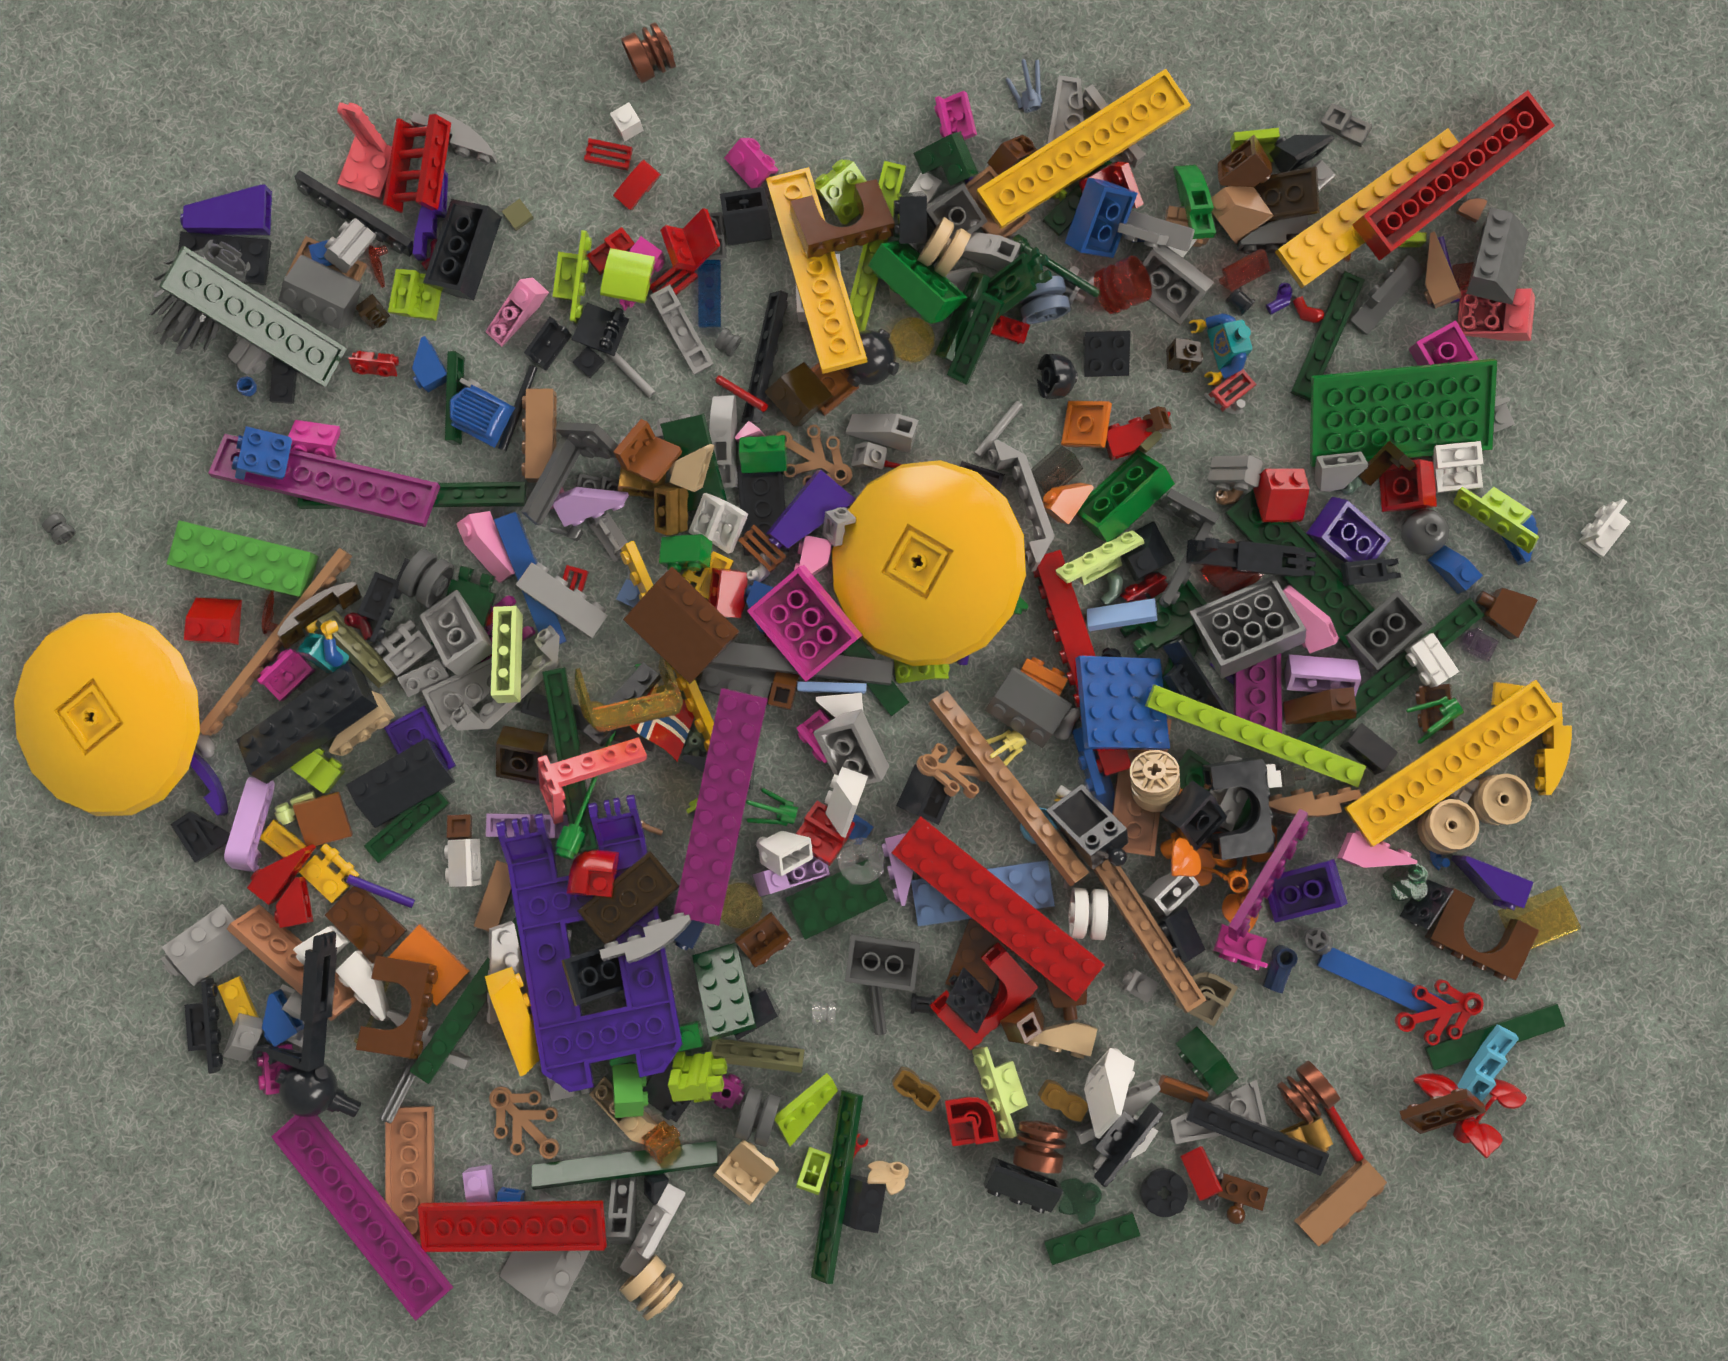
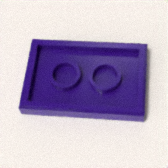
(415, 728)

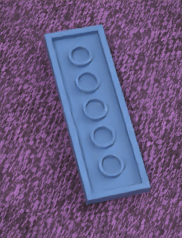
(1026, 879)

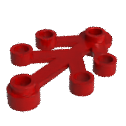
(1442, 1011)

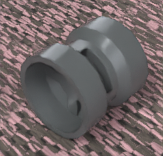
(58, 528)

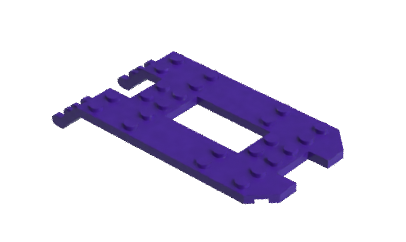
(542, 910)

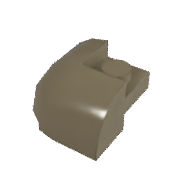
(1217, 993)

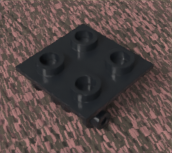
(601, 328)
(1106, 353)
(1427, 910)
(969, 999)
(660, 1096)

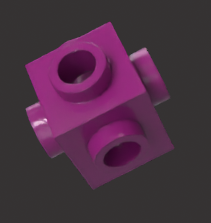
(735, 1086)

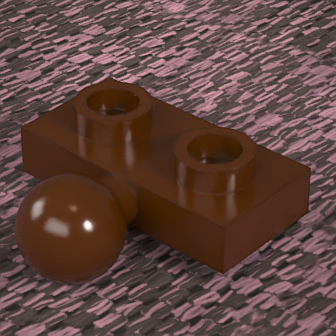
(1242, 1193)

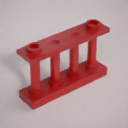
(432, 165)

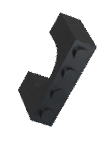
(1256, 834)

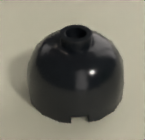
(1057, 376)

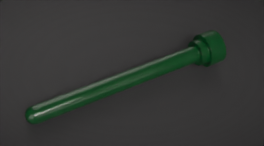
(1058, 269)

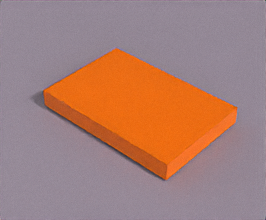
(425, 948)

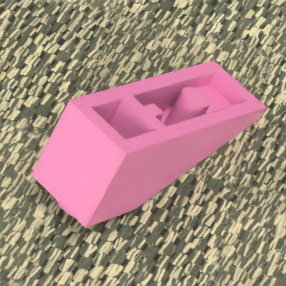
(484, 541)

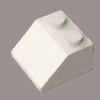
(844, 798)
(463, 862)

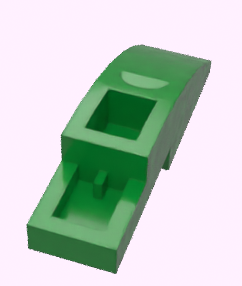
(1196, 199)

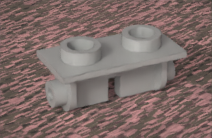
(609, 535)
(423, 677)

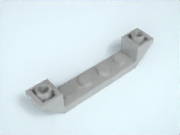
(1006, 457)
(467, 719)

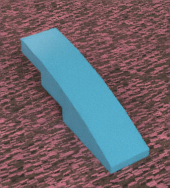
(1488, 1062)

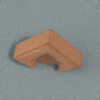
(1472, 209)

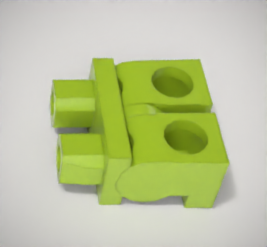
(695, 1076)

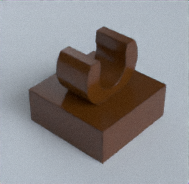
(1160, 420)
(459, 827)

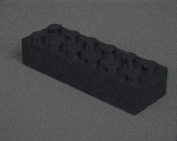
(306, 723)

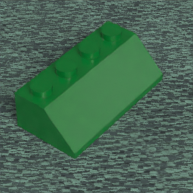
(917, 284)
(1125, 496)

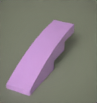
(553, 830)

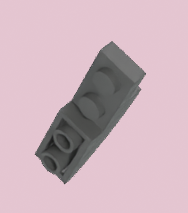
(1273, 235)

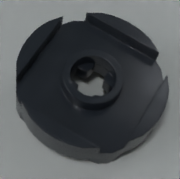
(1174, 1183)

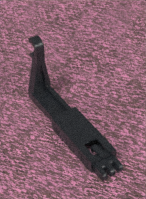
(1251, 557)
(315, 1007)

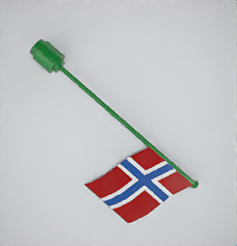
(666, 733)

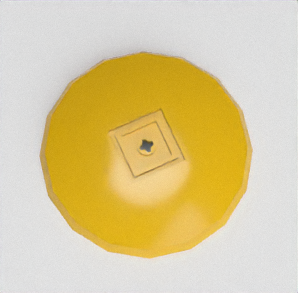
(968, 569)
(140, 723)

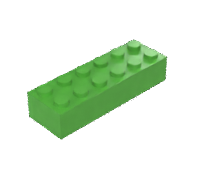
(242, 559)

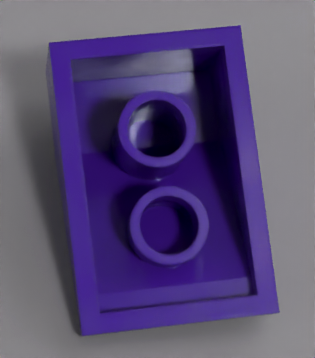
(1347, 532)
(1494, 883)
(1307, 891)

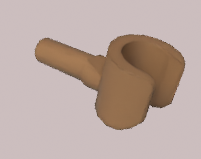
(651, 829)

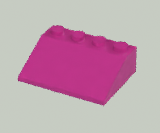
(804, 622)

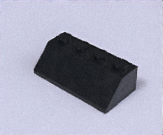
(462, 249)
(401, 782)

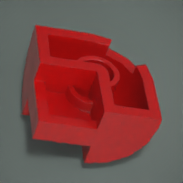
(593, 873)
(971, 1121)

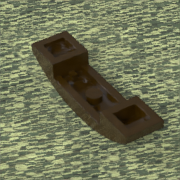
(314, 608)

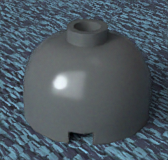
(1425, 531)

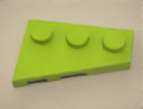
(803, 1109)

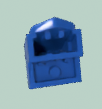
(480, 414)

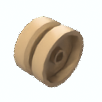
(947, 249)
(1501, 799)
(1448, 827)

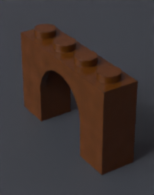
(822, 238)
(1504, 959)
(406, 1038)

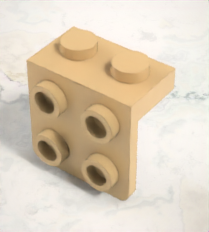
(746, 1171)

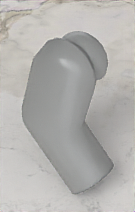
(205, 745)

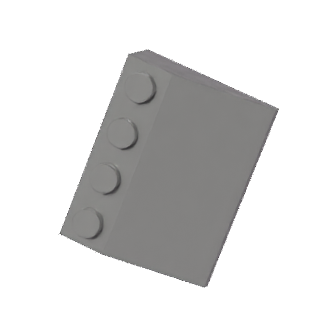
(544, 1275)

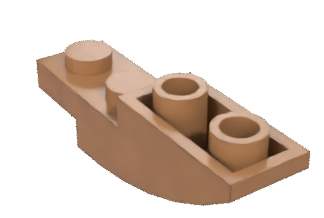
(1323, 805)

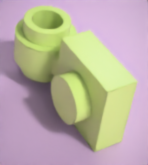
(285, 812)

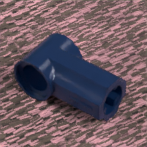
(1279, 972)

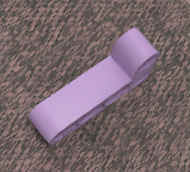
(248, 824)

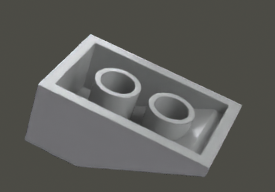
(456, 633)

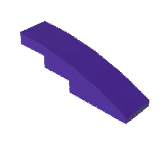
(427, 223)

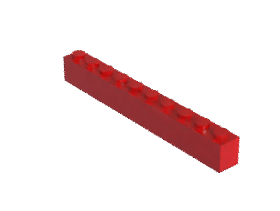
(1074, 642)

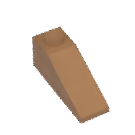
(1439, 277)

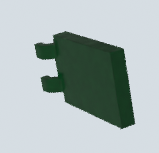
(1019, 279)
(476, 596)
(1170, 620)

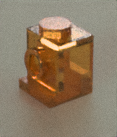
(661, 1141)

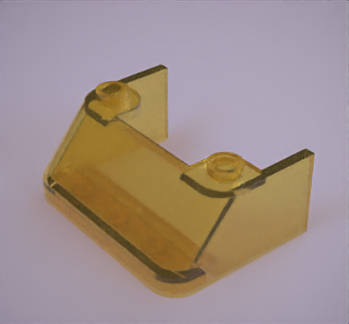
(661, 703)

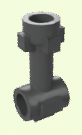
(1212, 1202)

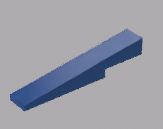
(521, 556)

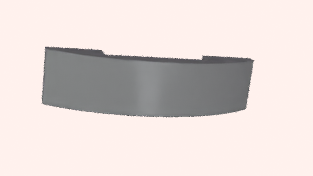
(681, 329)

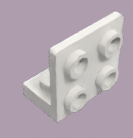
(1605, 529)

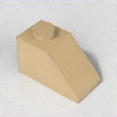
(692, 469)

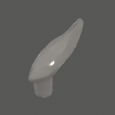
(1235, 408)

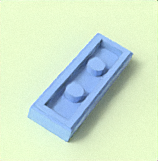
(1121, 614)
(830, 687)

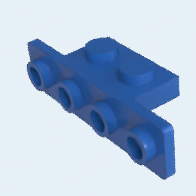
(1099, 786)

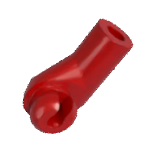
(1307, 313)

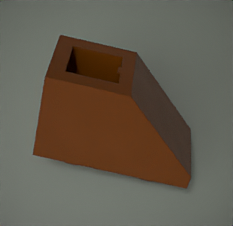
(1011, 153)
(783, 690)
(1024, 1022)

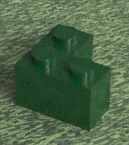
(951, 155)
(1208, 1062)

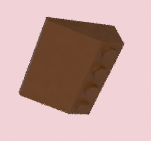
(681, 625)

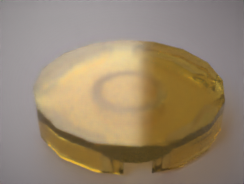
(912, 339)
(741, 897)

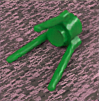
(1450, 710)
(785, 812)

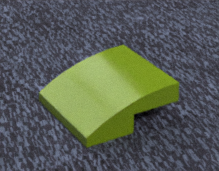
(627, 275)
(413, 297)

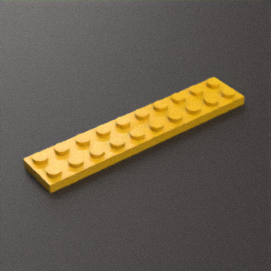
(1083, 148)
(1334, 236)
(817, 280)
(1453, 763)

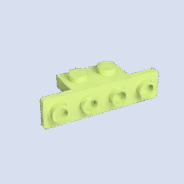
(1100, 560)
(1002, 1090)

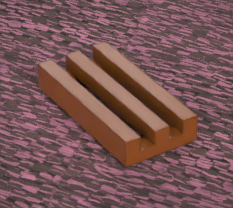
(749, 535)

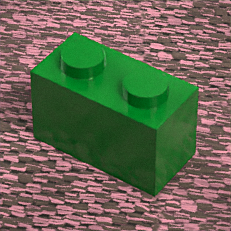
(763, 454)
(685, 552)

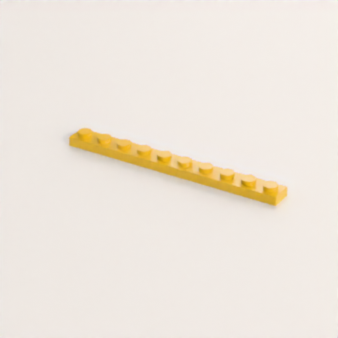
(694, 701)

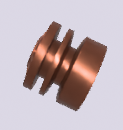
(648, 52)
(1308, 1092)
(1039, 1152)

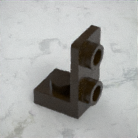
(372, 312)
(1383, 460)

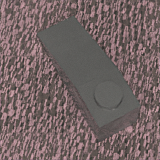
(622, 1211)

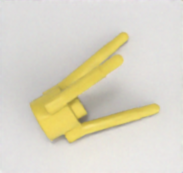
(1012, 741)

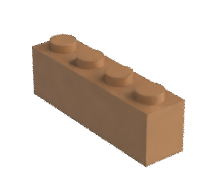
(539, 431)
(1341, 1202)

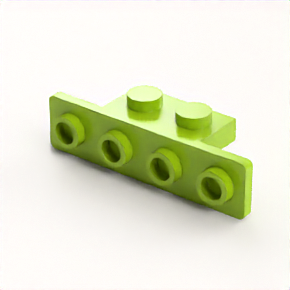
(570, 275)
(1500, 514)

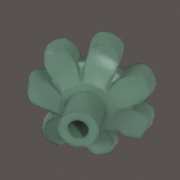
(694, 747)

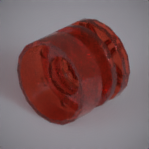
(1123, 285)

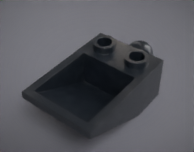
(1090, 828)

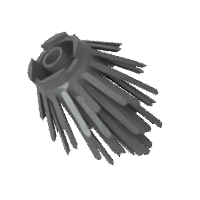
(184, 316)

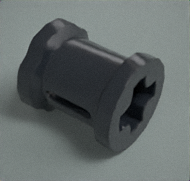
(1240, 300)
(916, 1000)

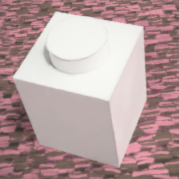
(626, 121)

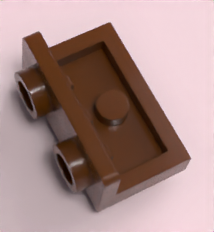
(1432, 715)
(763, 939)

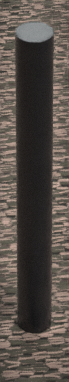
(511, 425)

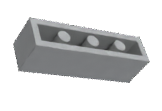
(562, 600)

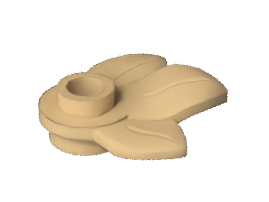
(887, 1173)

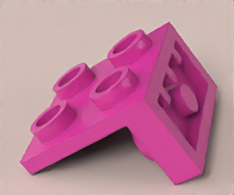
(1246, 949)

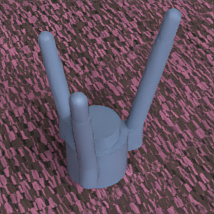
(1030, 100)

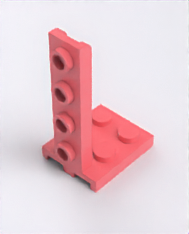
(368, 157)
(572, 770)

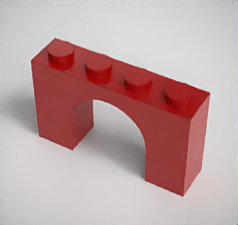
(1013, 990)

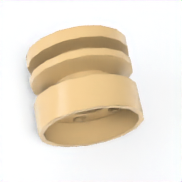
(1154, 780)
(651, 1288)

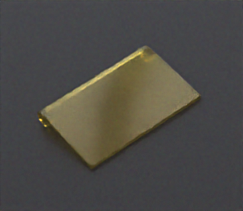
(1548, 913)

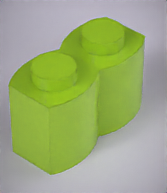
(319, 770)

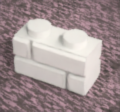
(1431, 661)

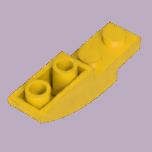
(1552, 760)

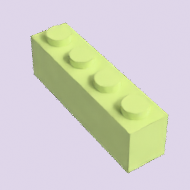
(506, 654)

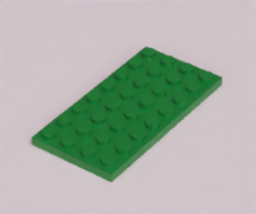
(1404, 405)

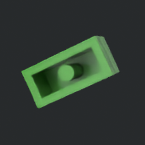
(628, 1091)

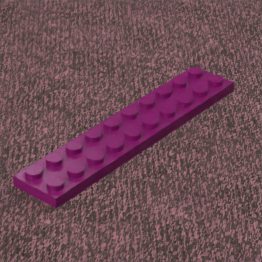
(338, 484)
(720, 806)
(363, 1213)

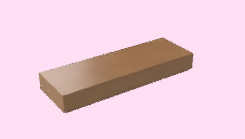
(495, 898)

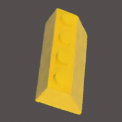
(514, 1017)

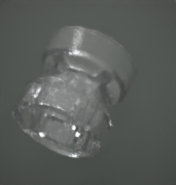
(823, 1013)

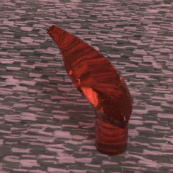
(374, 254)
(268, 614)

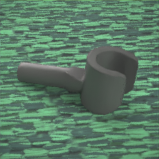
(574, 532)

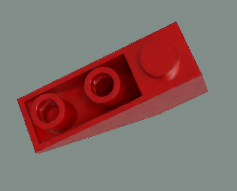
(1126, 439)

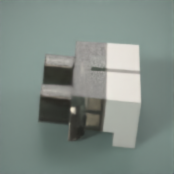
(1284, 775)

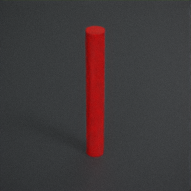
(741, 393)
(1344, 1133)

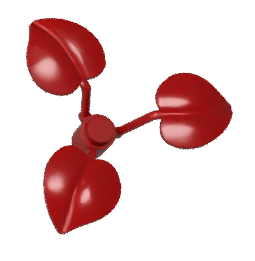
(1481, 1136)

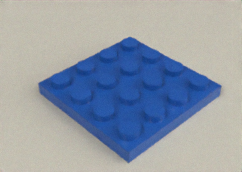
(1114, 703)

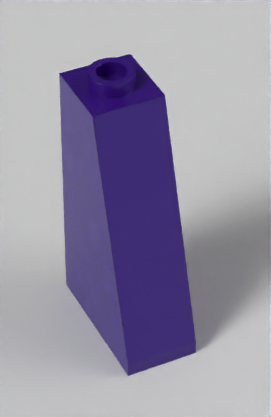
(231, 214)
(808, 510)

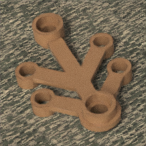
(817, 459)
(930, 766)
(521, 1119)

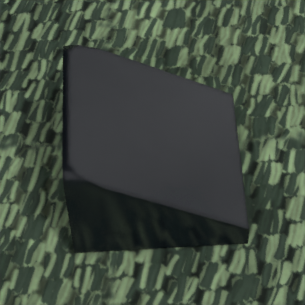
(654, 1186)

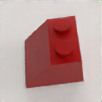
(1408, 489)
(1282, 495)
(213, 621)

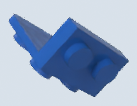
(262, 454)

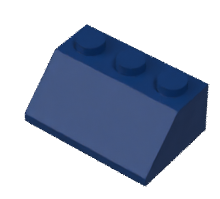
(1099, 216)

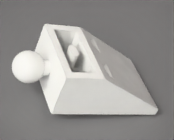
(1107, 1089)

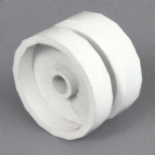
(1088, 913)

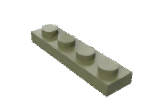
(359, 651)
(758, 1055)

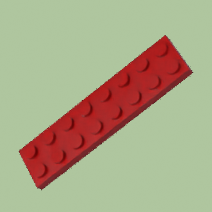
(512, 1226)

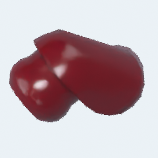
(359, 622)

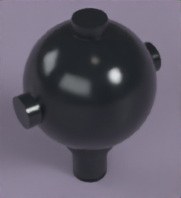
(880, 360)
(313, 1092)

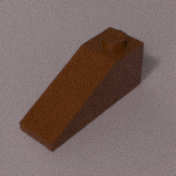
(1321, 706)

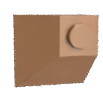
(1240, 211)

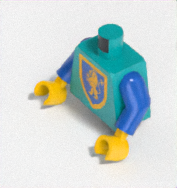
(1229, 344)
(323, 649)

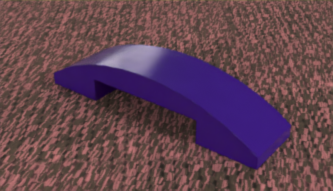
(216, 798)

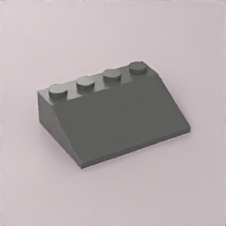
(1248, 626)

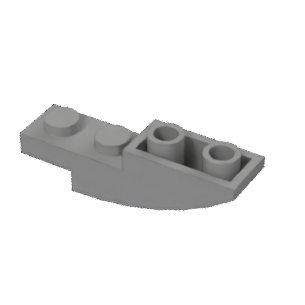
(462, 138)
(722, 432)
(657, 936)

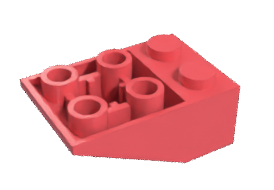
(1497, 319)

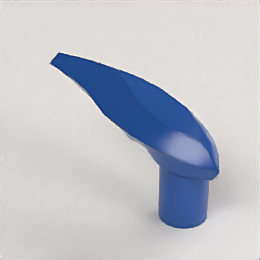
(1438, 861)

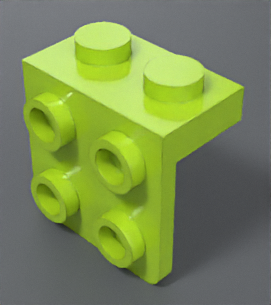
(839, 188)
(906, 673)

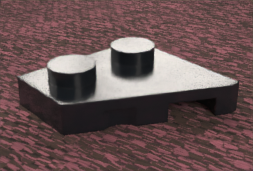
(199, 835)

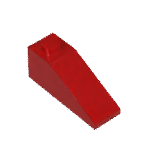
(274, 879)

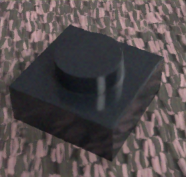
(588, 362)

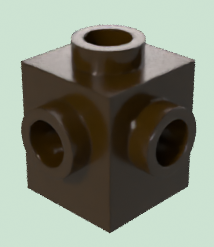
(1184, 355)

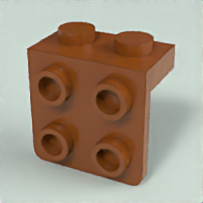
(645, 453)

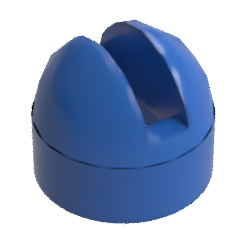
(246, 383)

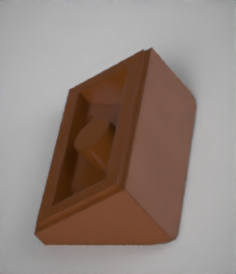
(1181, 1089)

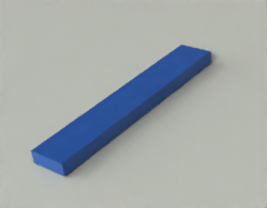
(1374, 979)

